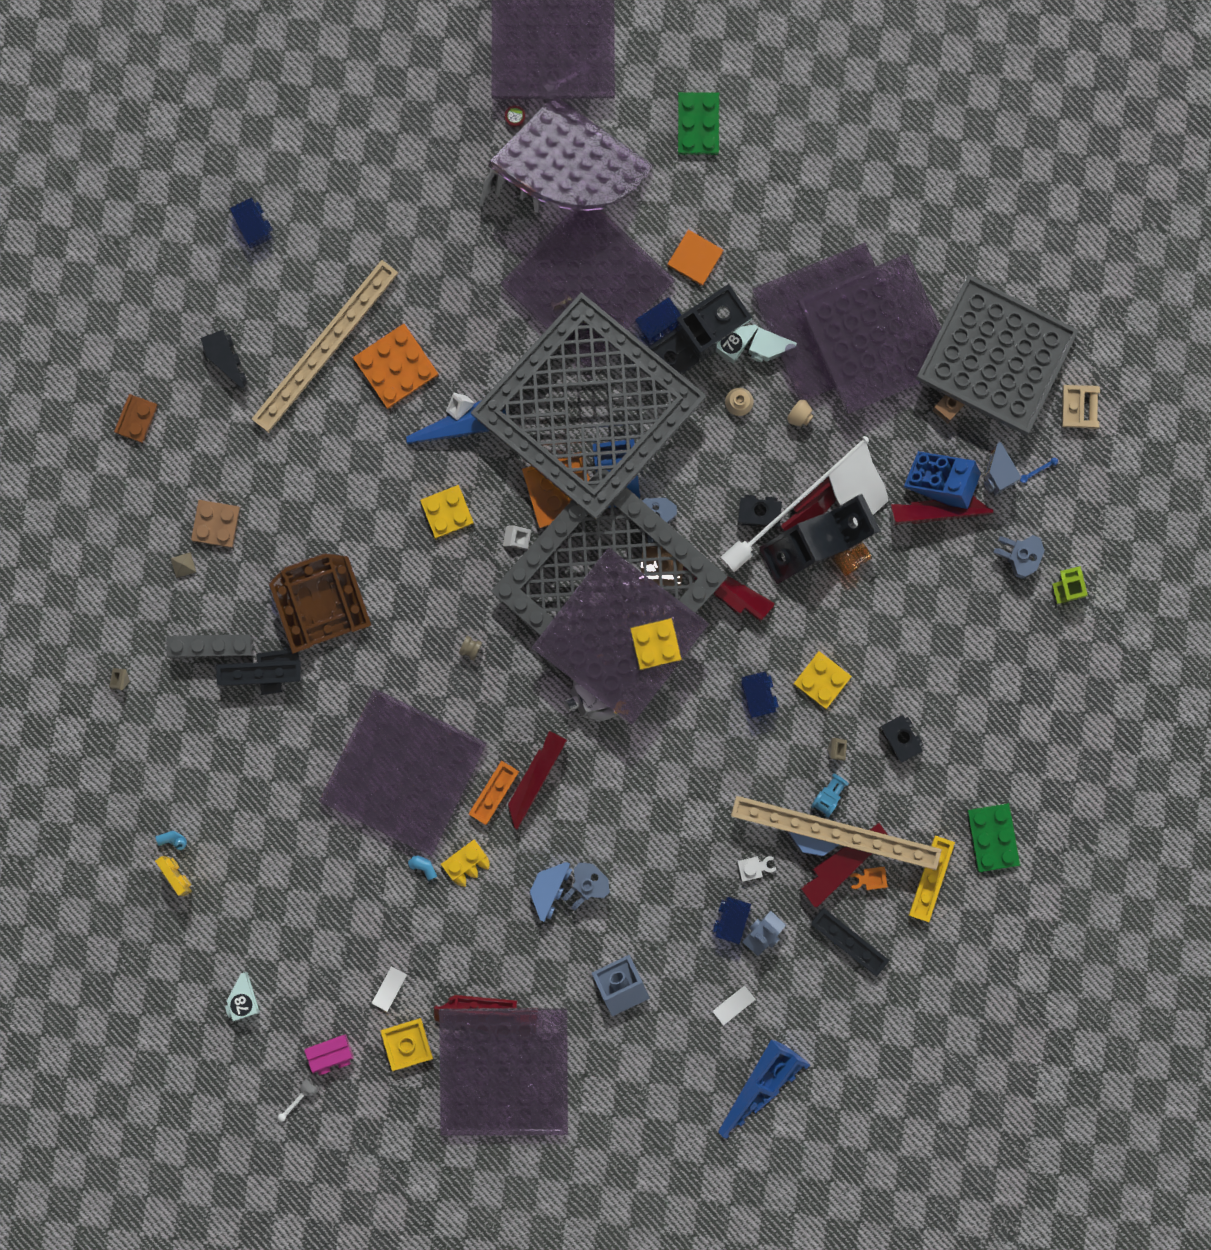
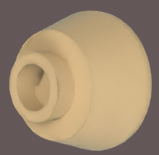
(735, 406)
(800, 414)

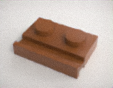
(136, 418)

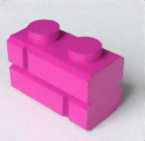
(329, 1054)

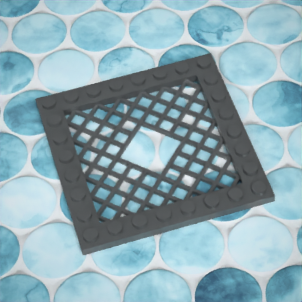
(585, 311)
(510, 586)

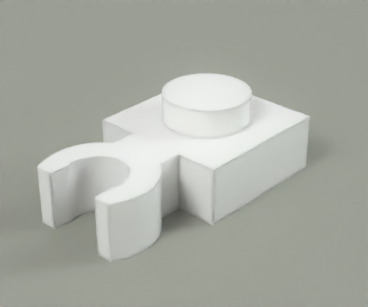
(752, 868)

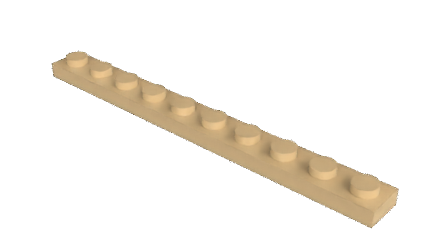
(325, 346)
(836, 832)

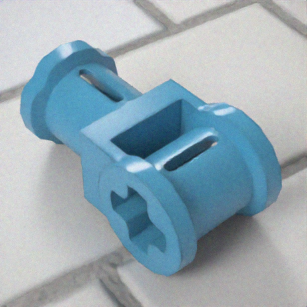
(828, 796)

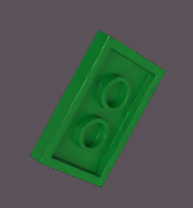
(698, 123)
(993, 837)

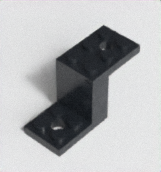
(702, 329)
(819, 539)

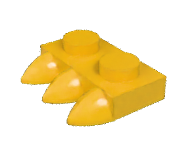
(465, 862)

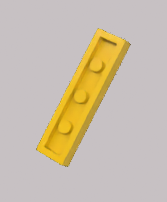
(931, 882)

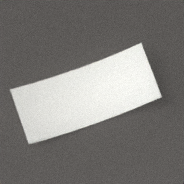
(389, 989)
(734, 1005)

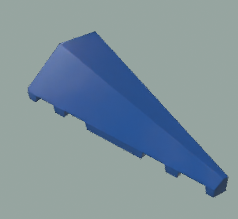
(449, 428)
(772, 1071)

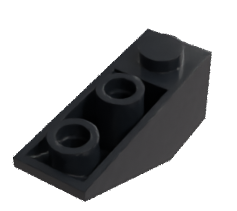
(219, 352)

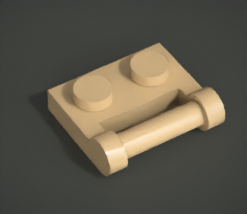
(1074, 406)

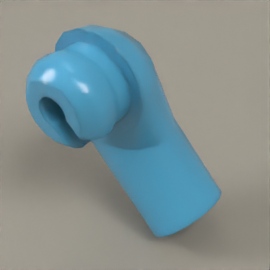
(173, 838)
(423, 864)

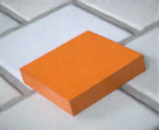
(695, 257)

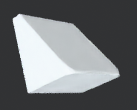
(459, 405)
(517, 537)

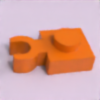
(873, 878)

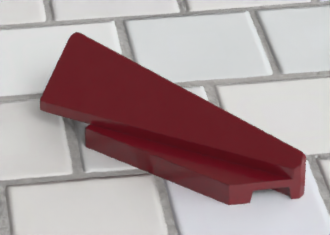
(535, 777)
(835, 871)

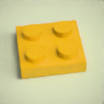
(447, 511)
(656, 644)
(822, 680)
(178, 882)
(406, 1044)

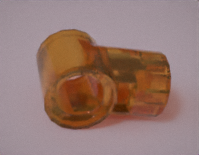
(851, 560)

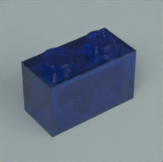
(251, 223)
(658, 320)
(758, 695)
(732, 920)

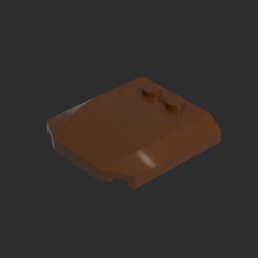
(318, 600)

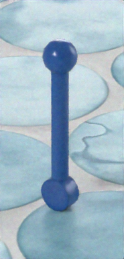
(1054, 461)

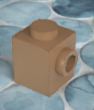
(947, 408)

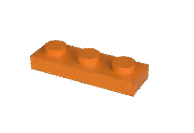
(493, 792)

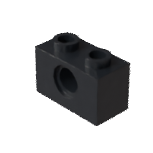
(747, 516)
(902, 751)

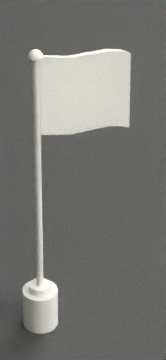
(848, 477)

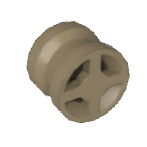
(470, 648)

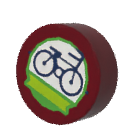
(515, 116)

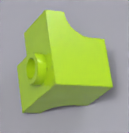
(1071, 587)

